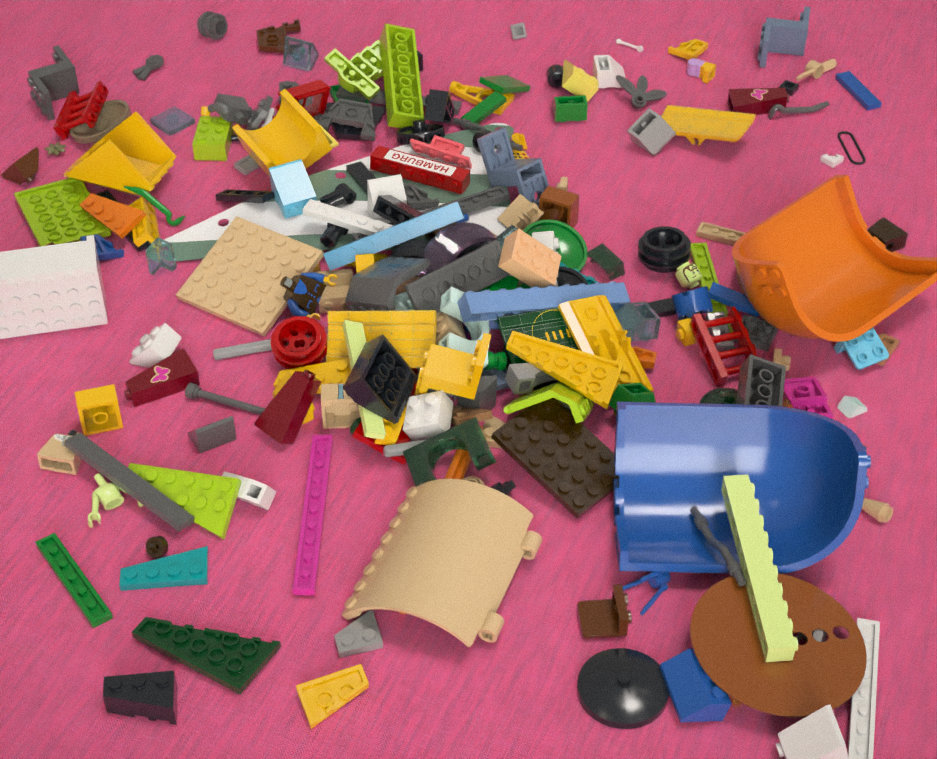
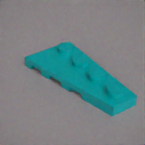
(170, 571)

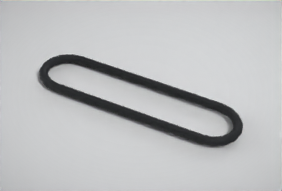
(845, 132)

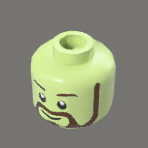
(688, 275)

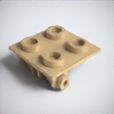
(520, 213)

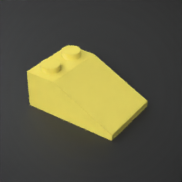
(578, 81)

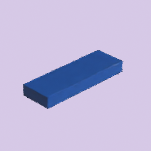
(731, 298)

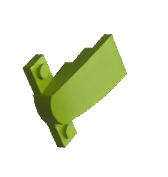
(360, 71)

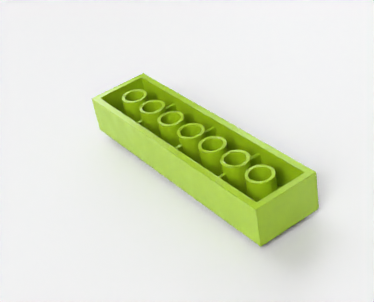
(401, 76)

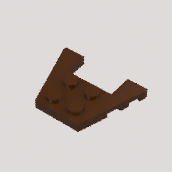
(273, 39)

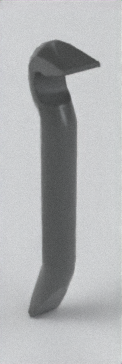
(789, 110)

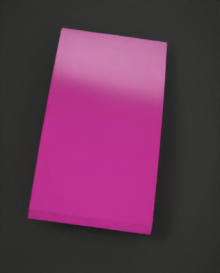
(807, 395)

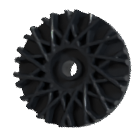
(419, 131)

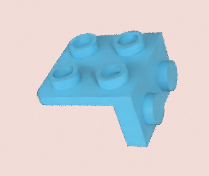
(864, 350)

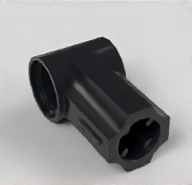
(341, 195)
(332, 235)

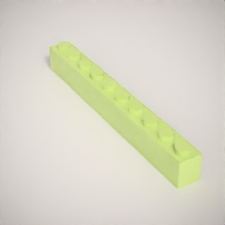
(758, 569)

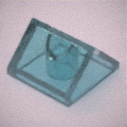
(299, 54)

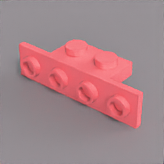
(443, 149)

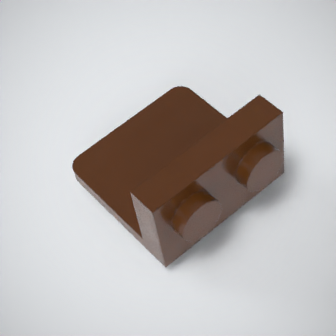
(605, 616)

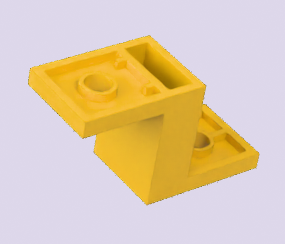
(452, 369)

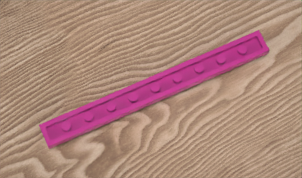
(313, 516)

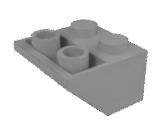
(651, 132)

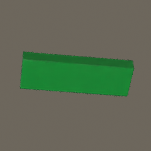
(485, 108)

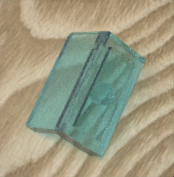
(159, 255)

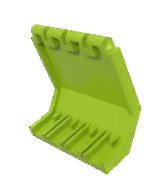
(578, 403)

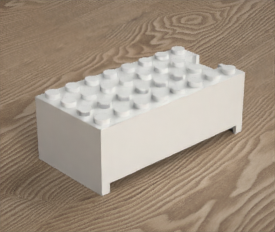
(51, 289)

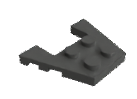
(353, 114)

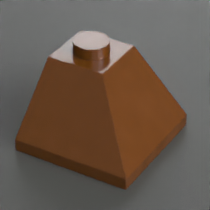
(23, 168)

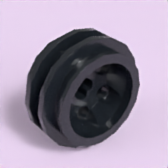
(664, 249)

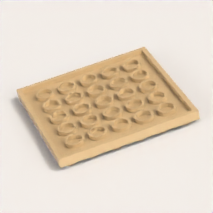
(244, 275)

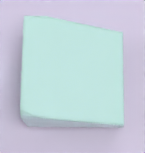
(851, 406)

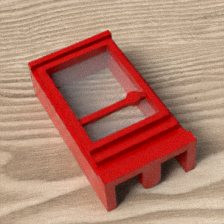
(311, 96)

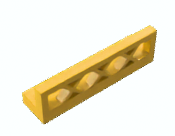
(147, 228)

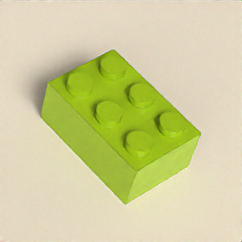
(212, 139)

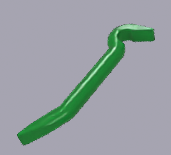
(157, 204)

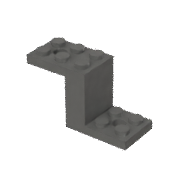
(52, 82)

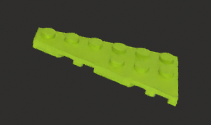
(200, 494)

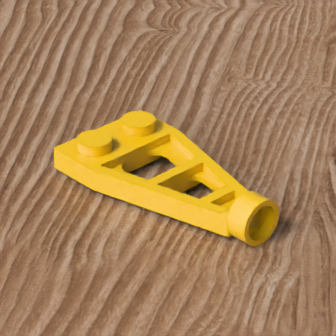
(463, 92)

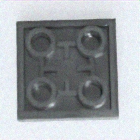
(760, 332)

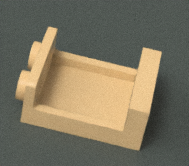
(334, 297)

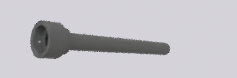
(194, 391)

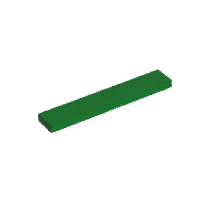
(74, 580)

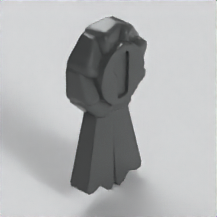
(152, 63)

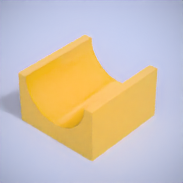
(285, 139)

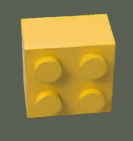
(98, 410)

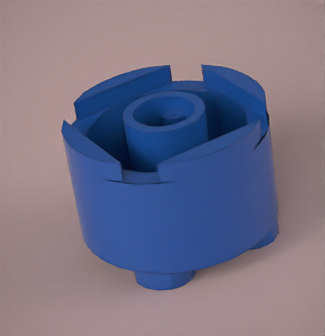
(692, 302)

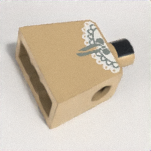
(57, 457)

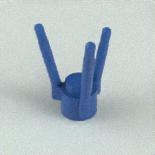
(656, 580)

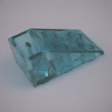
(639, 321)

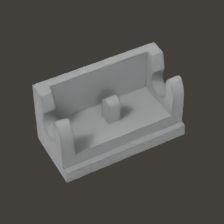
(719, 330)

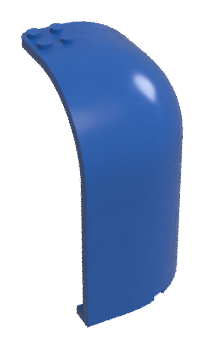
(675, 456)

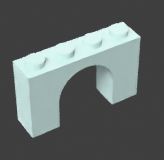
(450, 307)

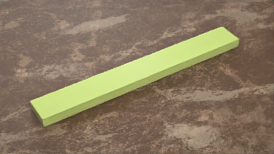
(355, 341)

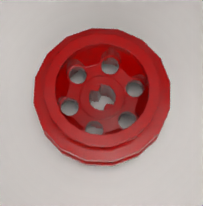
(299, 351)

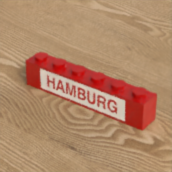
(420, 169)

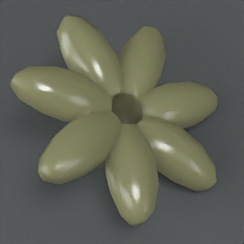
(55, 149)

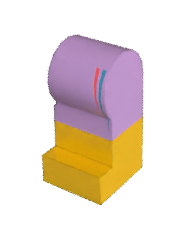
(701, 69)

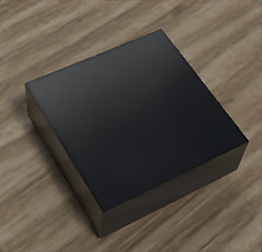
(791, 87)

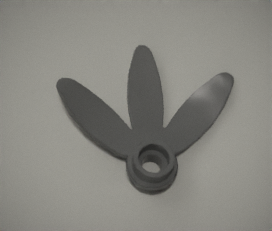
(639, 94)

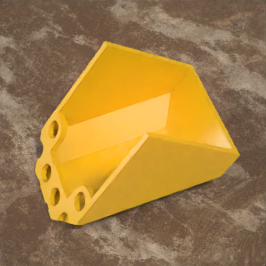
(125, 157)

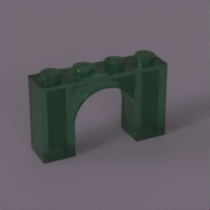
(465, 436)

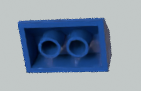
(692, 690)

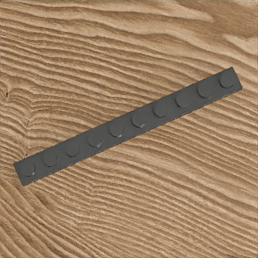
(469, 203)

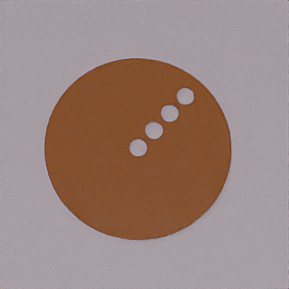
(732, 655)

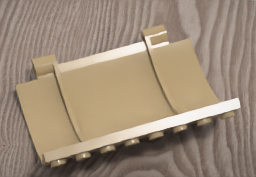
(448, 558)

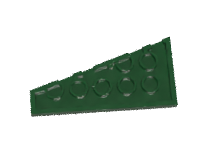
(212, 652)

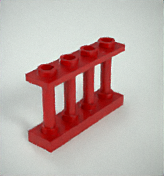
(73, 110)
(707, 341)

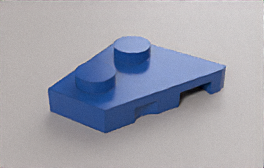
(105, 248)

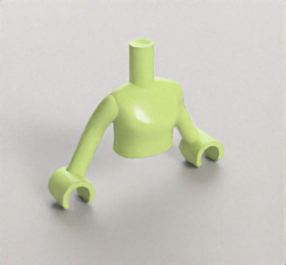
(108, 495)

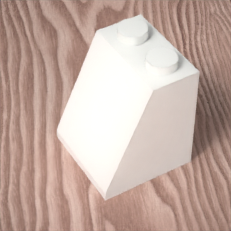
(813, 738)

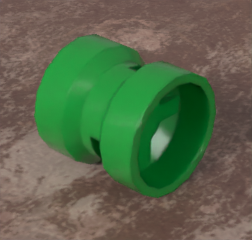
(496, 361)

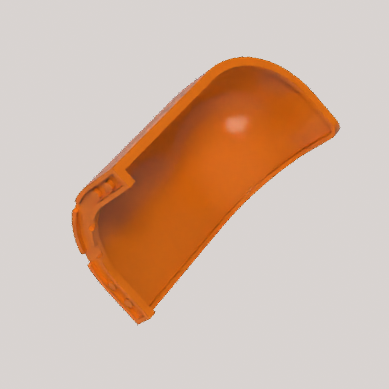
(822, 271)

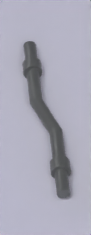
(466, 124)
(732, 566)

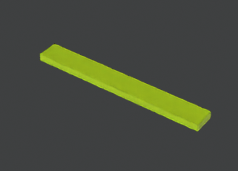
(701, 257)

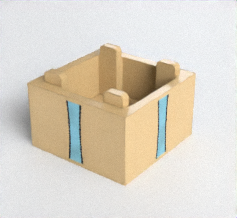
(337, 407)

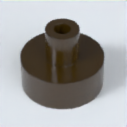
(156, 546)

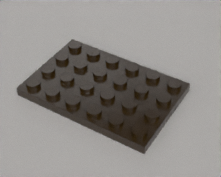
(560, 455)

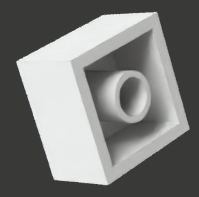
(427, 415)

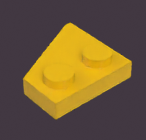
(689, 49)

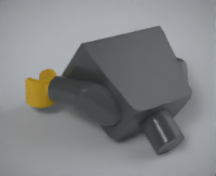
(229, 108)

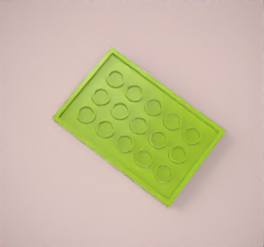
(56, 214)

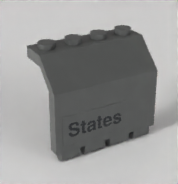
(377, 284)

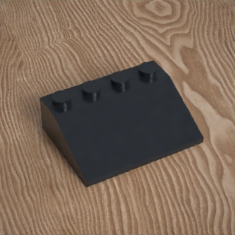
(381, 380)

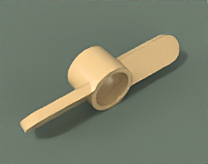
(816, 69)

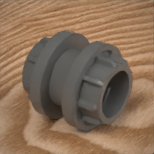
(212, 25)

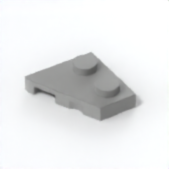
(359, 636)

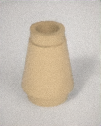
(878, 510)

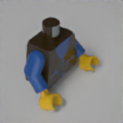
(305, 292)

